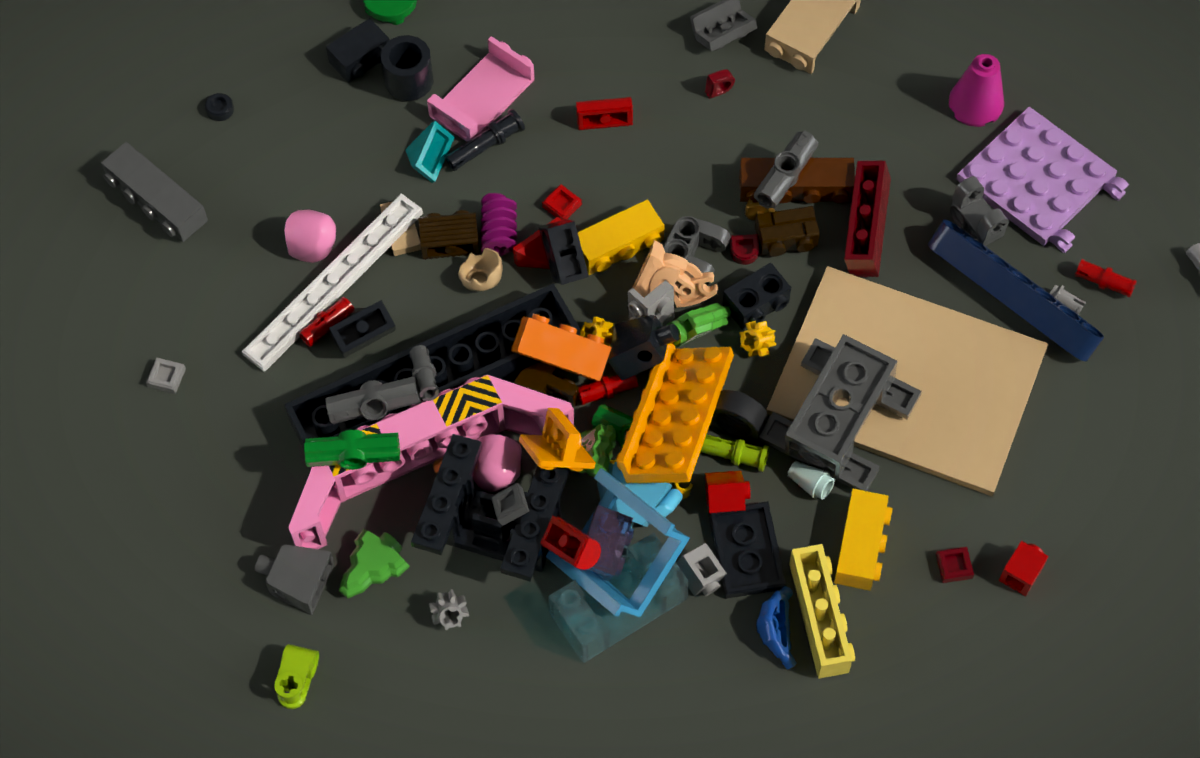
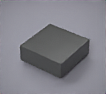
(510, 504)

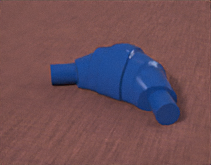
(774, 626)

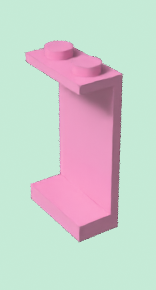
(483, 91)

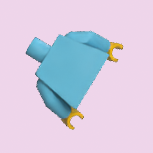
(657, 495)

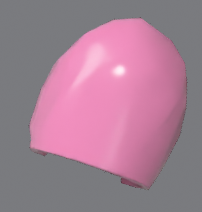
(309, 235)
(498, 463)

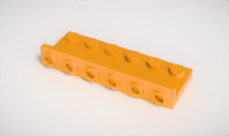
(674, 415)

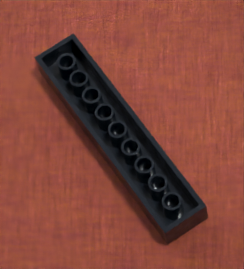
(458, 355)

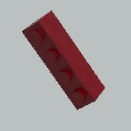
(867, 218)

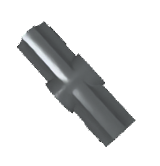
(779, 180)
(384, 397)

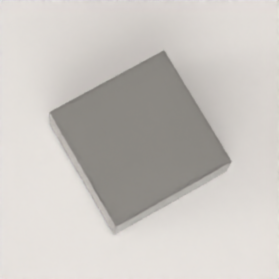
(165, 375)

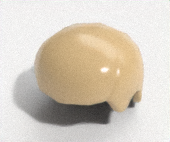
(481, 271)

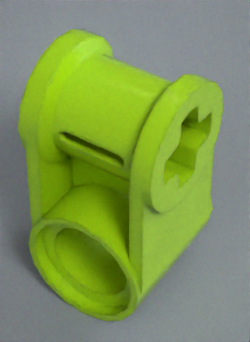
(295, 670)

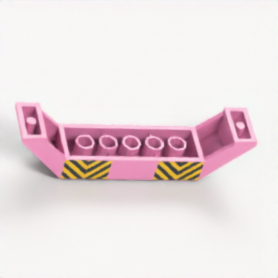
(424, 431)

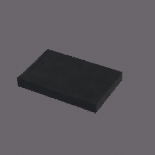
(747, 551)

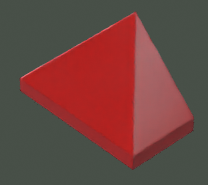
(531, 251)

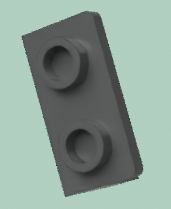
(721, 24)

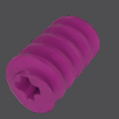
(498, 223)

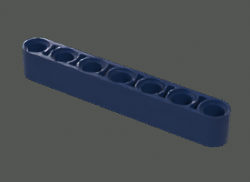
(1015, 290)

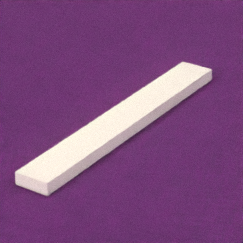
(332, 282)

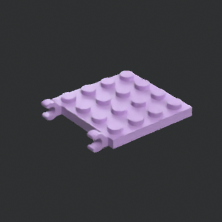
(1041, 177)

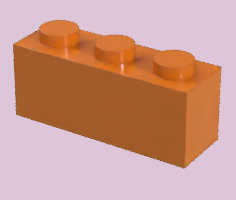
(561, 347)

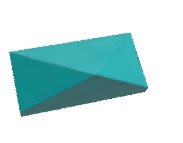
(429, 150)

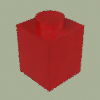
(726, 491)
(1024, 567)

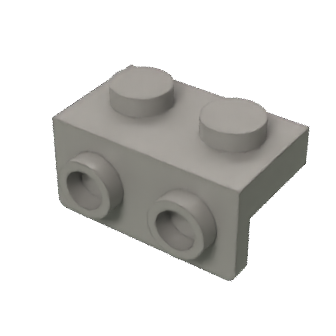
(657, 303)

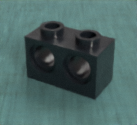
(563, 251)
(752, 291)

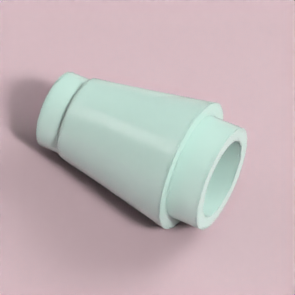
(811, 479)

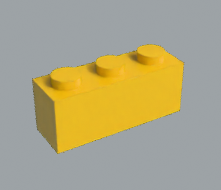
(620, 236)
(863, 540)

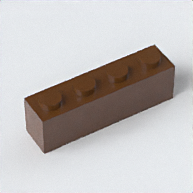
(817, 182)

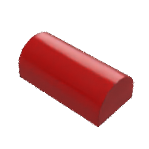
(604, 113)
(571, 544)

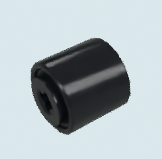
(407, 68)

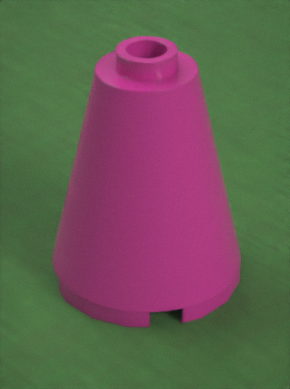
(979, 92)

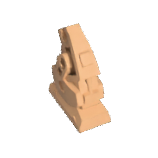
(683, 276)

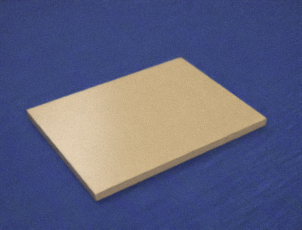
(968, 372)

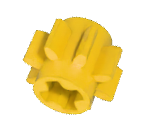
(599, 328)
(757, 338)

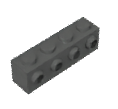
(154, 192)

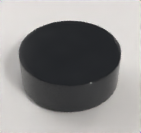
(219, 107)

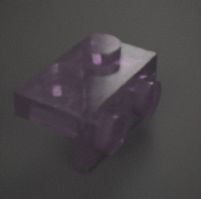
(612, 533)

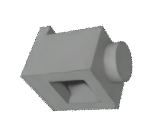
(701, 570)

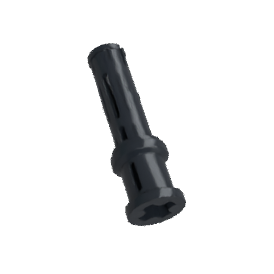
(494, 134)

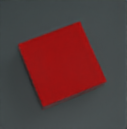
(562, 203)

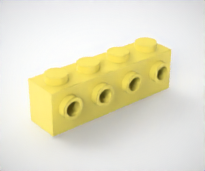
(820, 611)

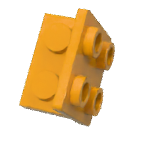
(557, 445)

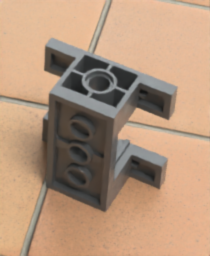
(826, 432)

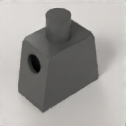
(297, 575)

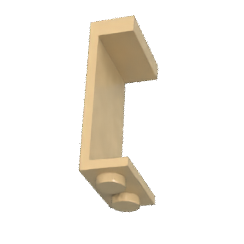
(805, 30)

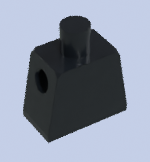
(639, 345)

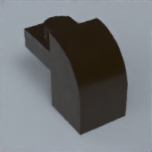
(545, 380)

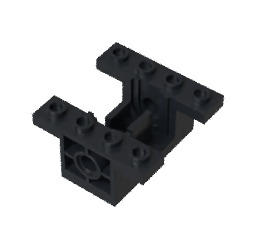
(467, 518)

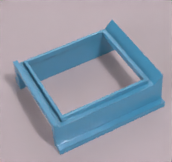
(603, 590)

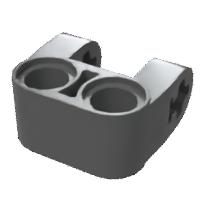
(975, 215)
(703, 234)

